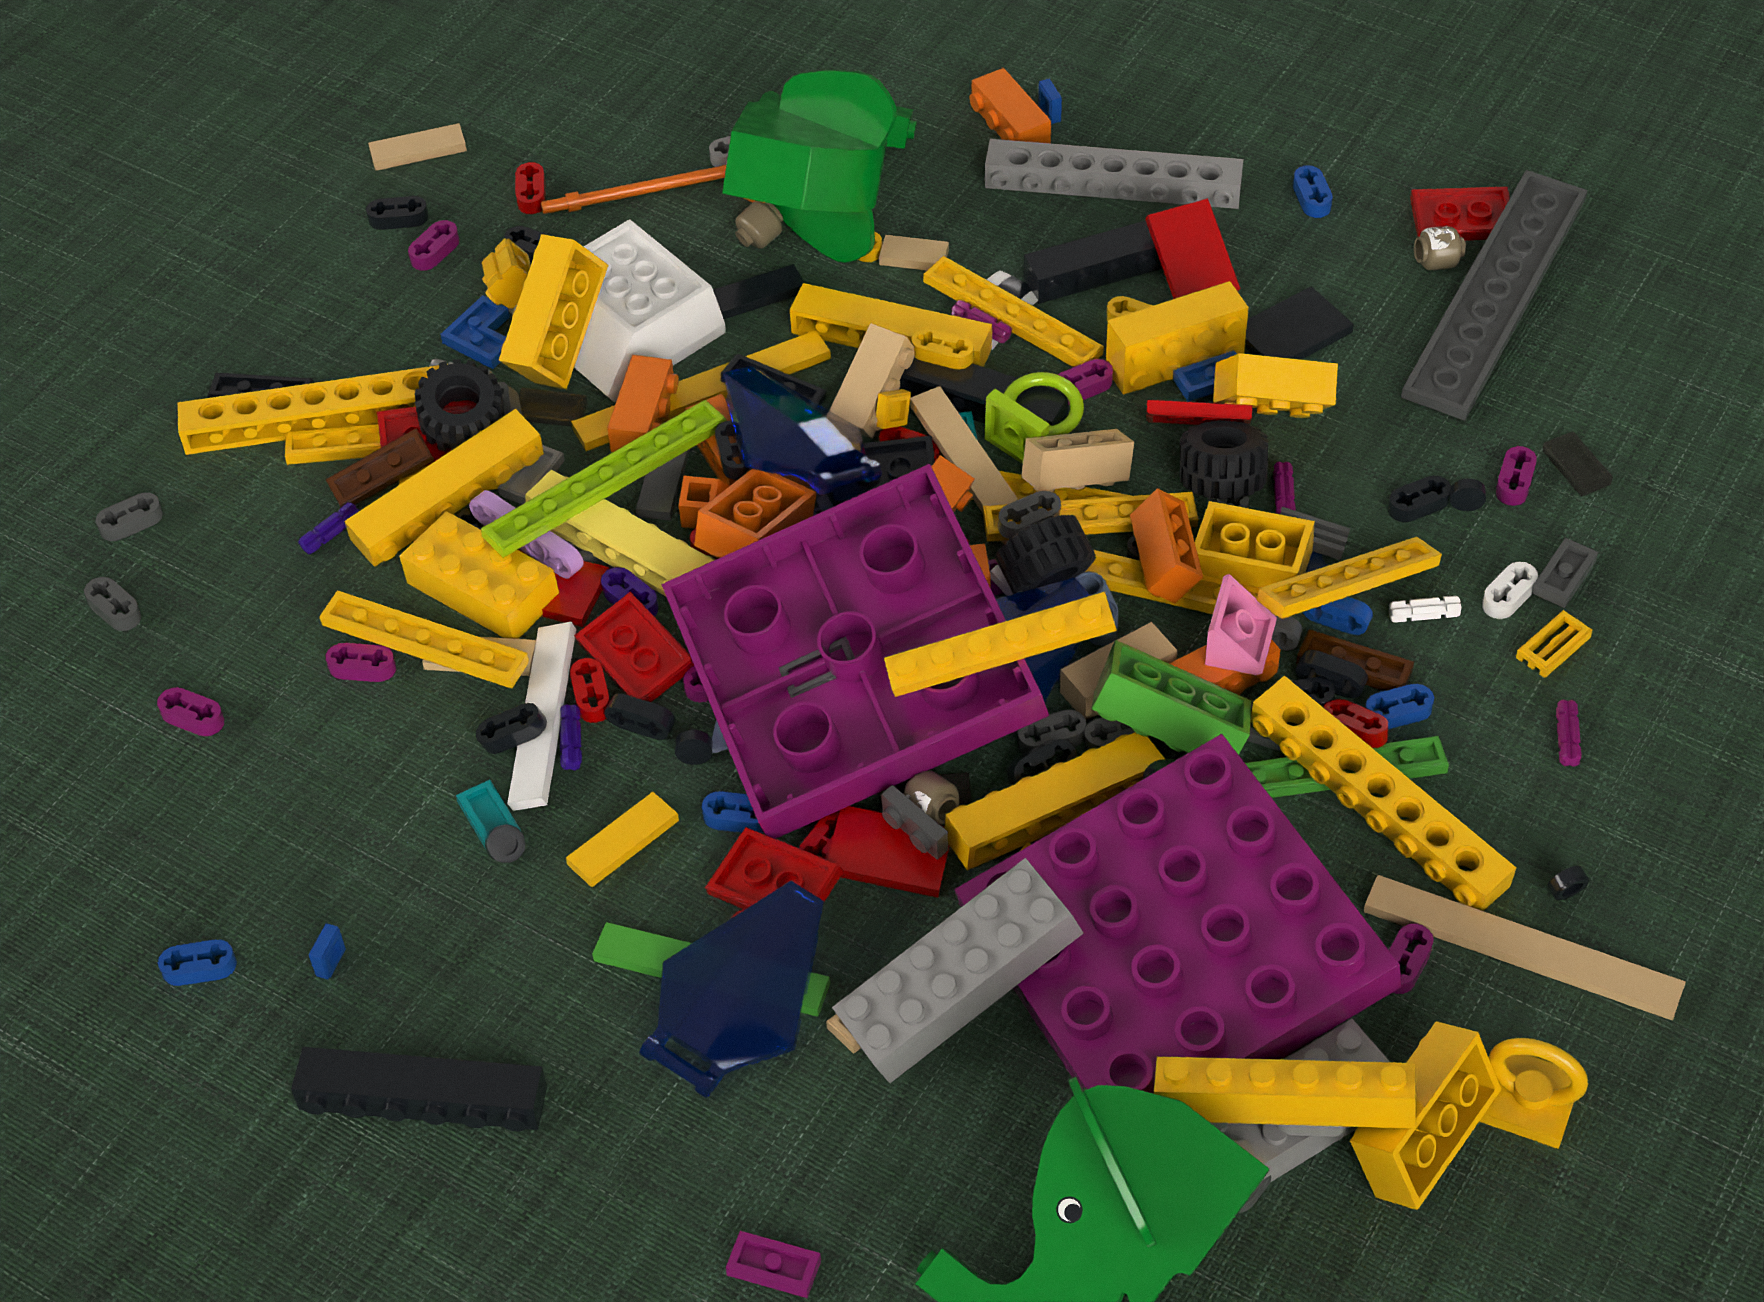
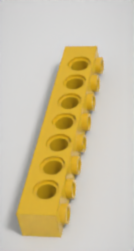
(270, 413)
(1402, 797)

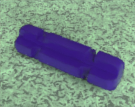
(327, 529)
(570, 737)

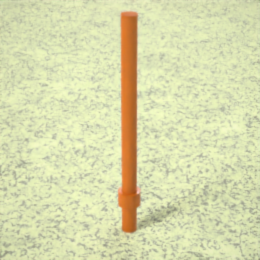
(574, 201)

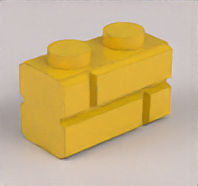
(505, 273)

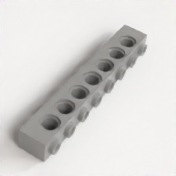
(1113, 173)

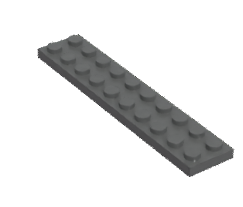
(1494, 295)

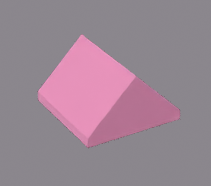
(1239, 630)

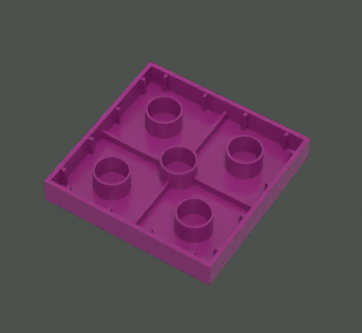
(891, 580)
(1197, 928)

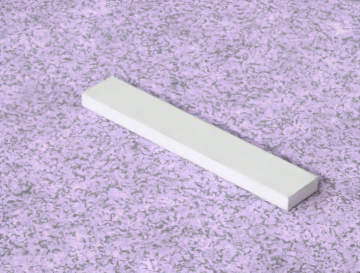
(547, 691)

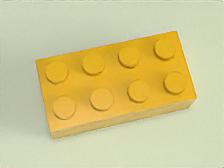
(553, 311)
(1175, 334)
(472, 578)
(1451, 1097)

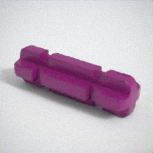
(1000, 331)
(1284, 486)
(1568, 733)

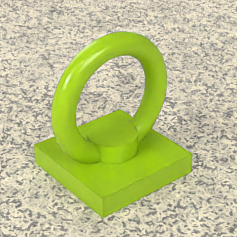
(1010, 423)

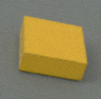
(892, 408)

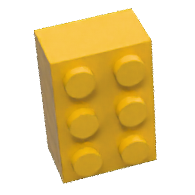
(1276, 384)
(1253, 545)

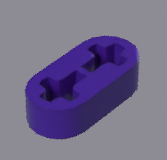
(631, 583)

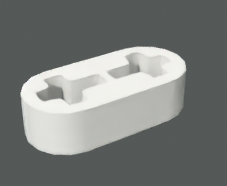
(1515, 594)

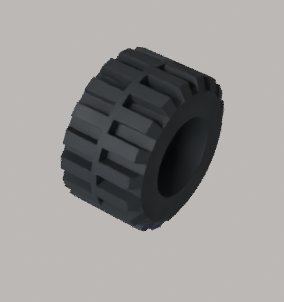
(455, 383)
(1223, 459)
(1045, 554)

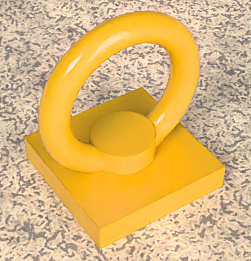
(1534, 1092)

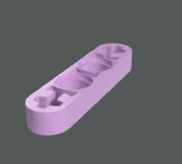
(547, 548)

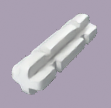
(1424, 609)

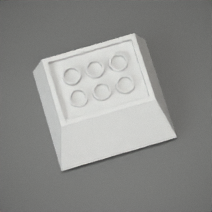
(644, 308)

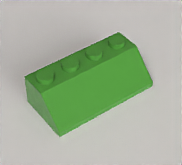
(1168, 702)

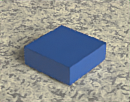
(1050, 100)
(327, 951)

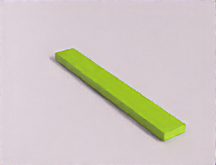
(602, 478)

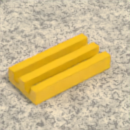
(1538, 660)

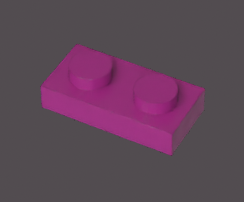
(773, 1264)

